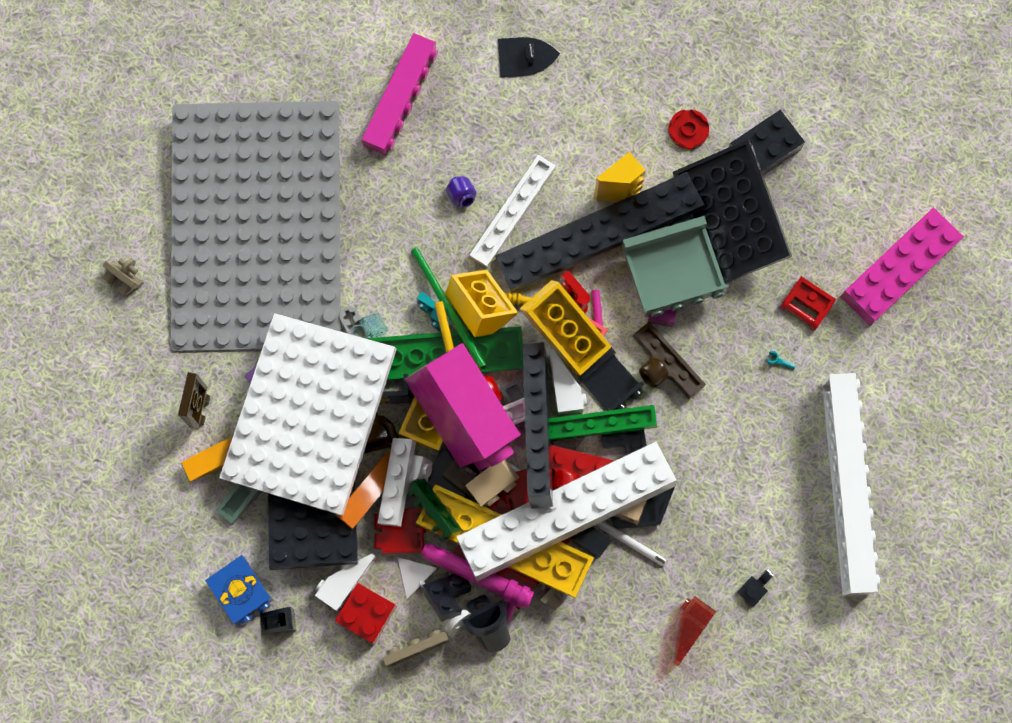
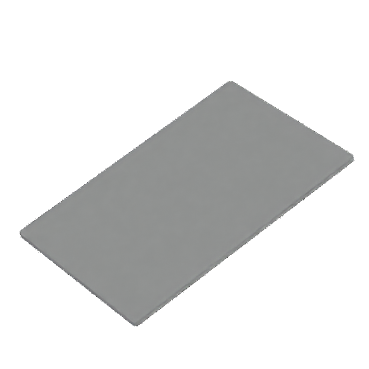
(253, 221)

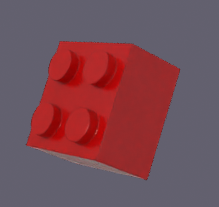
(366, 613)

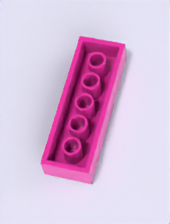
(901, 266)

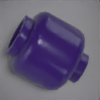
(461, 191)

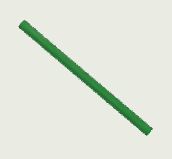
(448, 308)

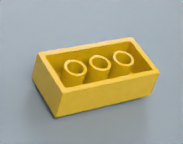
(565, 327)

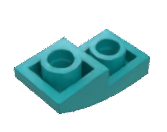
(428, 305)

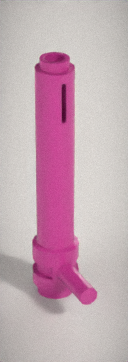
(509, 590)

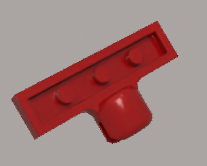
(571, 465)

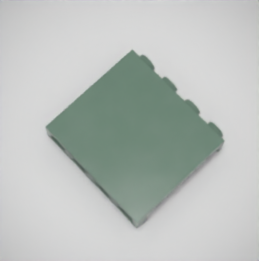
(674, 267)

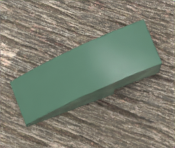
(237, 502)

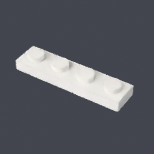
(396, 482)

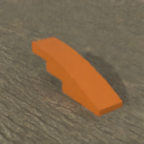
(366, 493)

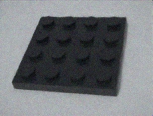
(308, 536)

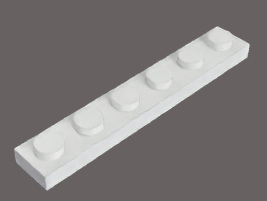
(512, 211)

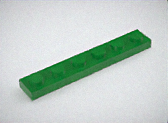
(603, 423)

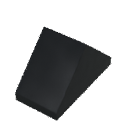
(278, 621)

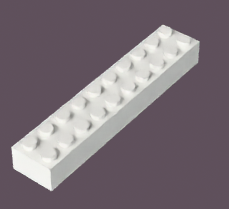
(849, 485)
(574, 509)

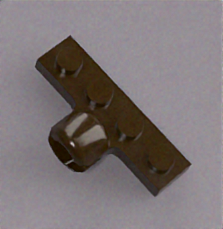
(665, 363)

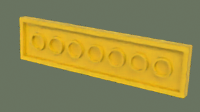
(555, 566)

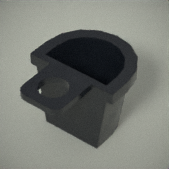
(488, 624)

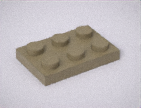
(415, 648)

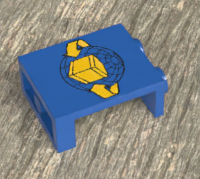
(239, 591)

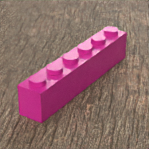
(399, 94)

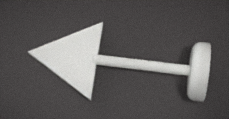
(414, 576)

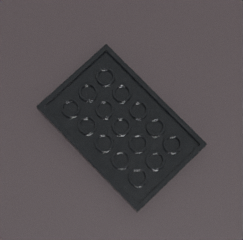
(737, 211)

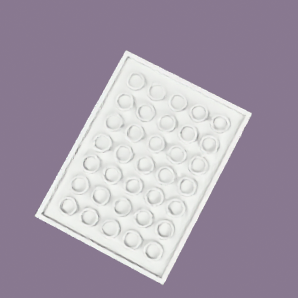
(308, 413)

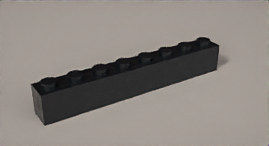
(537, 426)

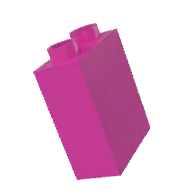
(464, 409)

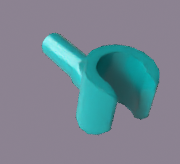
(779, 361)

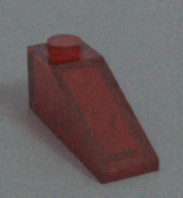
(691, 624)

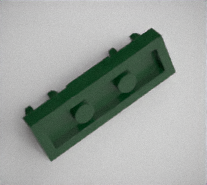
(434, 509)

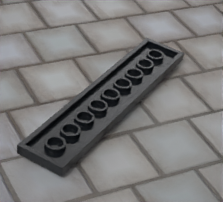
(599, 232)

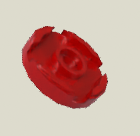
(688, 136)

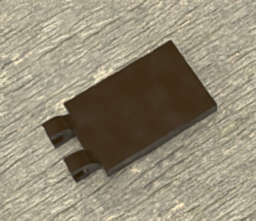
(193, 400)

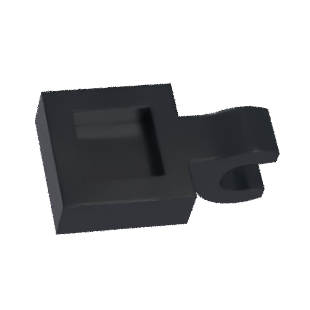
(754, 589)

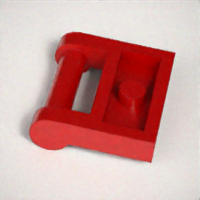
(575, 290)
(812, 298)

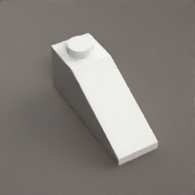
(566, 389)
(341, 584)

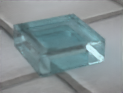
(373, 325)

